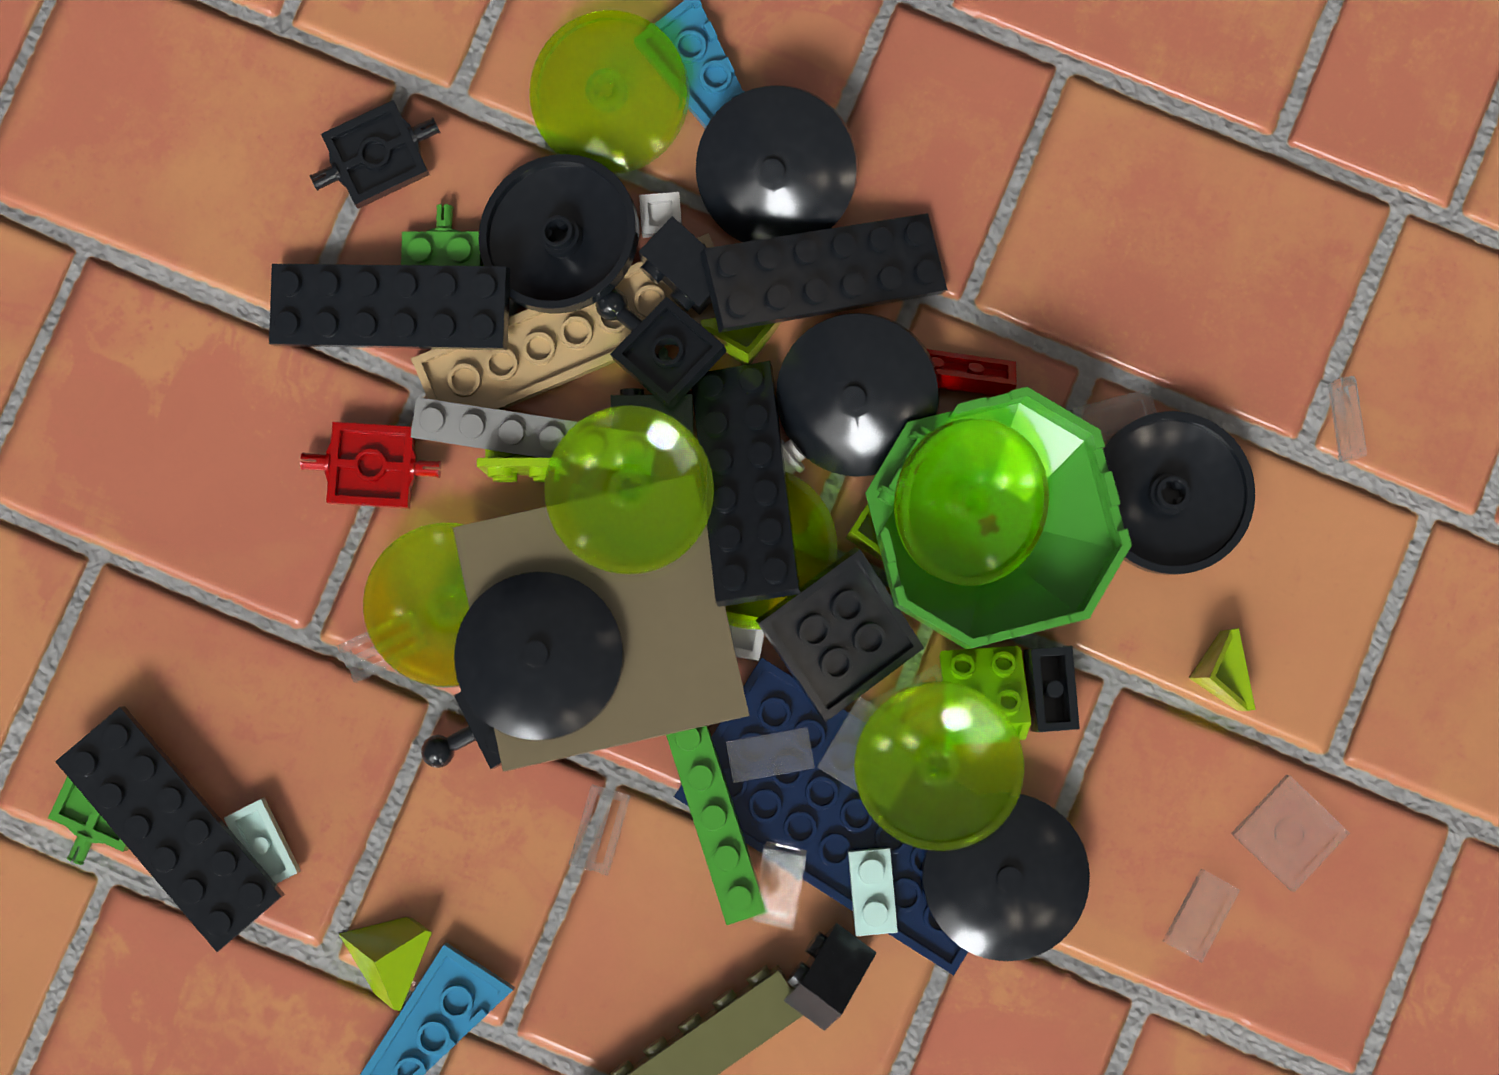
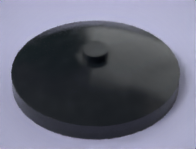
(776, 164)
(561, 232)
(853, 390)
(1180, 491)
(538, 656)
(1013, 888)

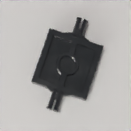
(375, 154)

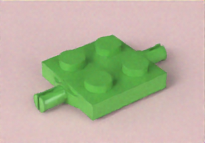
(441, 244)
(83, 821)

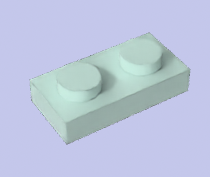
(263, 839)
(872, 891)

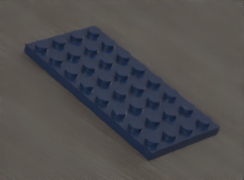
(822, 813)

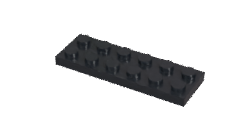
(822, 272)
(390, 306)
(751, 506)
(170, 828)

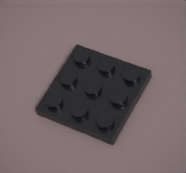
(840, 634)

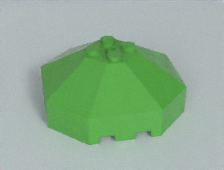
(1070, 562)

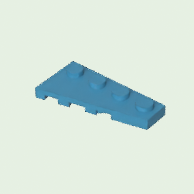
(708, 69)
(438, 1014)

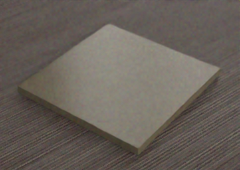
(674, 636)

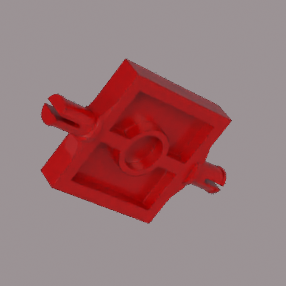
(370, 465)

